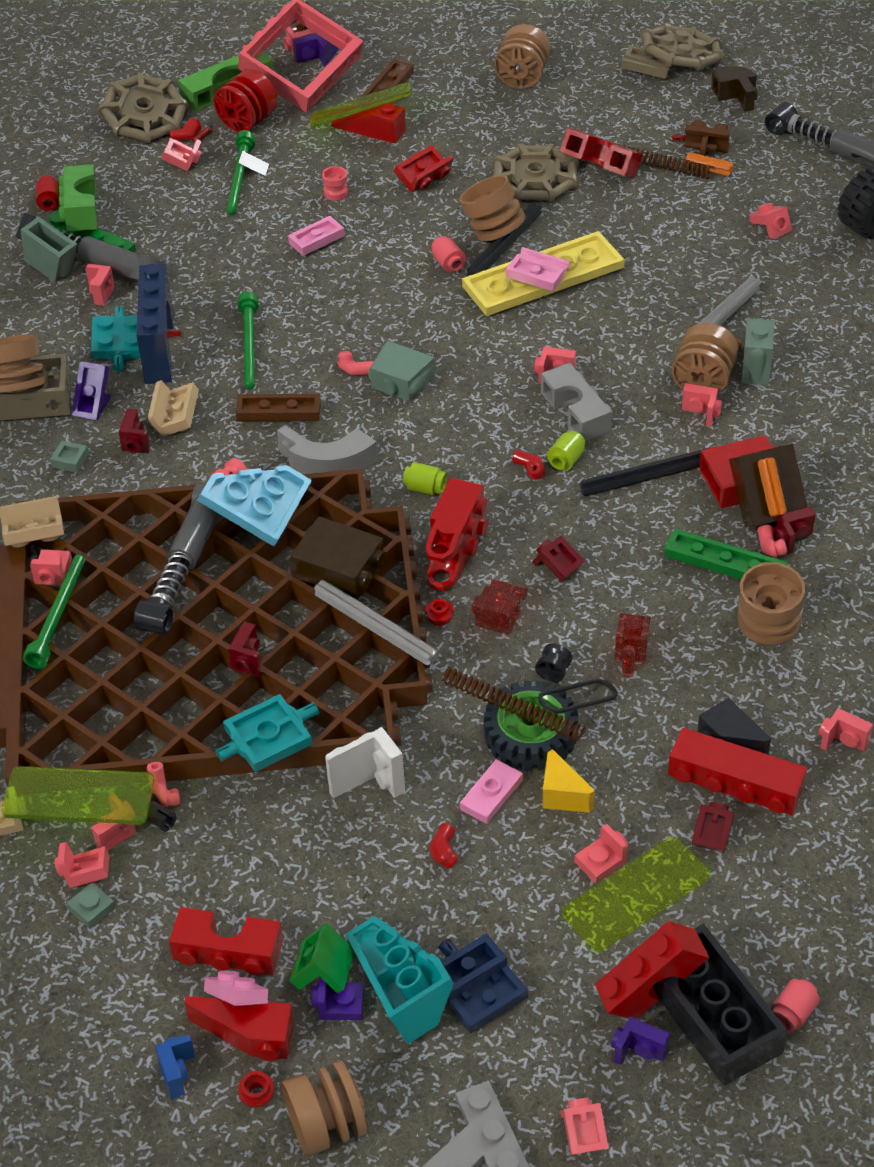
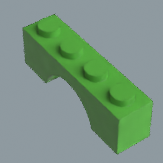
(202, 85)
(78, 198)

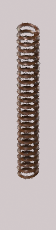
(673, 164)
(453, 674)

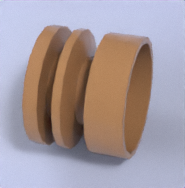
(522, 56)
(492, 208)
(705, 357)
(15, 365)
(770, 603)
(324, 1108)

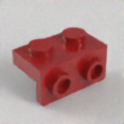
(423, 168)

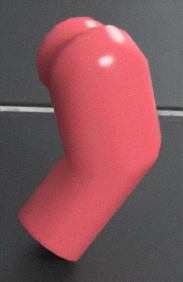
(352, 367)
(768, 544)
(165, 797)

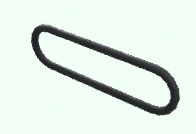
(581, 705)

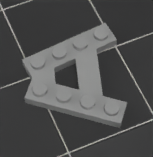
(485, 1137)

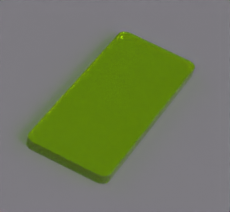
(361, 104)
(78, 795)
(635, 894)

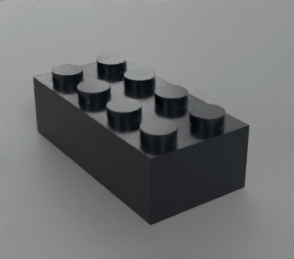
(723, 1014)

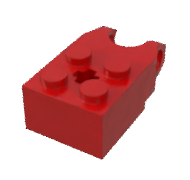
(455, 530)

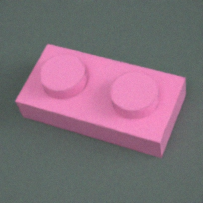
(316, 235)
(235, 989)

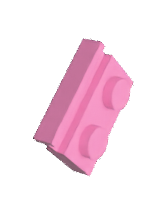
(537, 269)

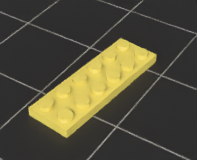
(588, 258)

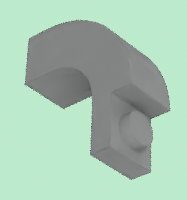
(310, 457)

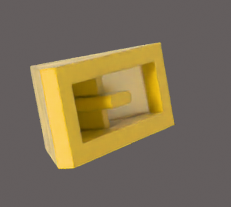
(565, 787)

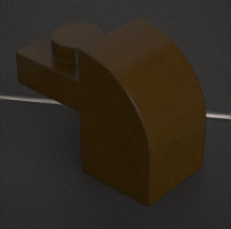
(733, 83)

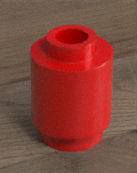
(47, 193)

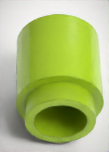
(566, 450)
(425, 479)

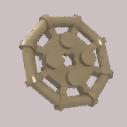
(682, 46)
(147, 91)
(538, 184)

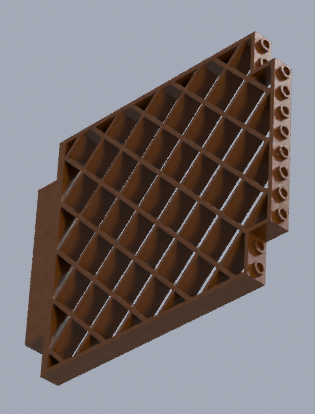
(184, 753)

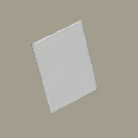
(253, 163)

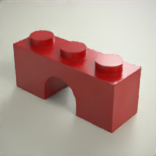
(601, 152)
(251, 950)
(667, 953)

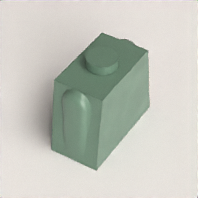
(47, 249)
(758, 351)
(401, 371)

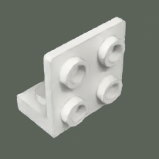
(364, 759)

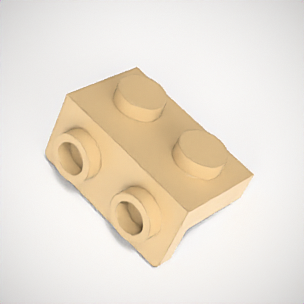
(172, 409)
(31, 521)

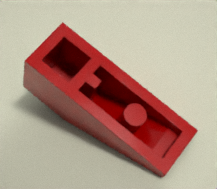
(381, 122)
(255, 1028)

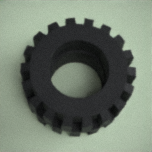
(857, 204)

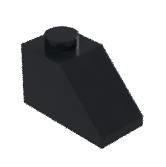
(732, 725)

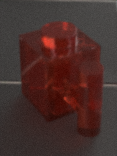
(498, 606)
(632, 641)

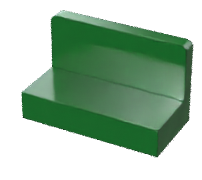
(323, 955)

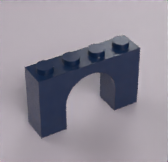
(154, 320)

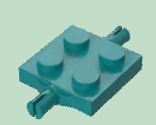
(115, 338)
(267, 732)

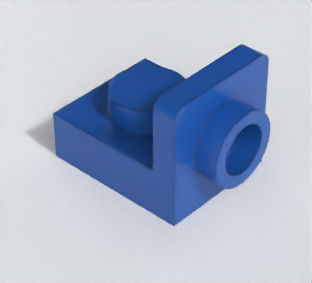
(170, 1059)

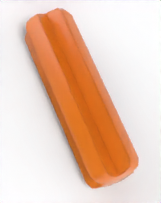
(715, 165)
(772, 486)

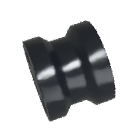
(554, 662)

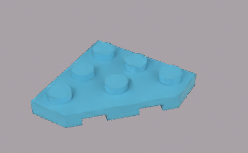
(257, 499)

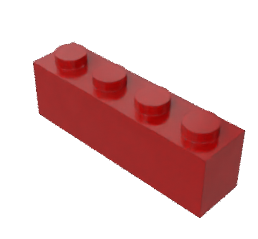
(737, 771)

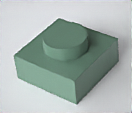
(69, 456)
(91, 905)

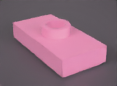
(491, 791)

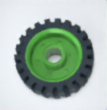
(522, 740)

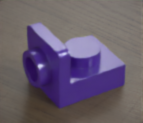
(338, 1006)
(643, 1038)

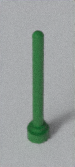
(244, 142)
(248, 304)
(38, 652)

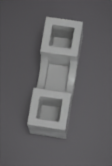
(586, 411)

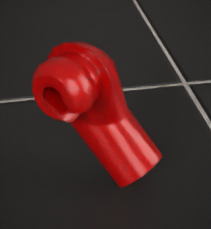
(188, 131)
(533, 464)
(440, 847)

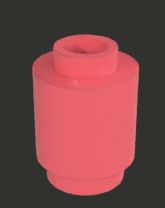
(448, 254)
(795, 1004)

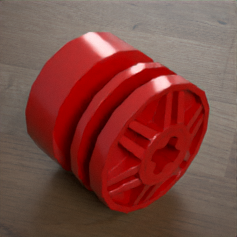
(245, 100)

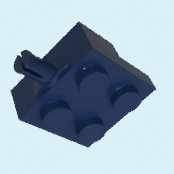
(481, 981)

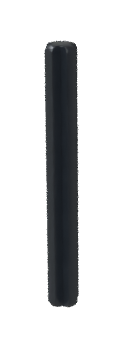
(501, 244)
(640, 473)

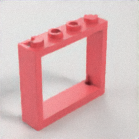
(321, 25)

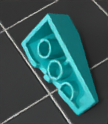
(404, 976)

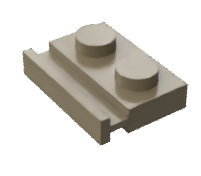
(639, 62)

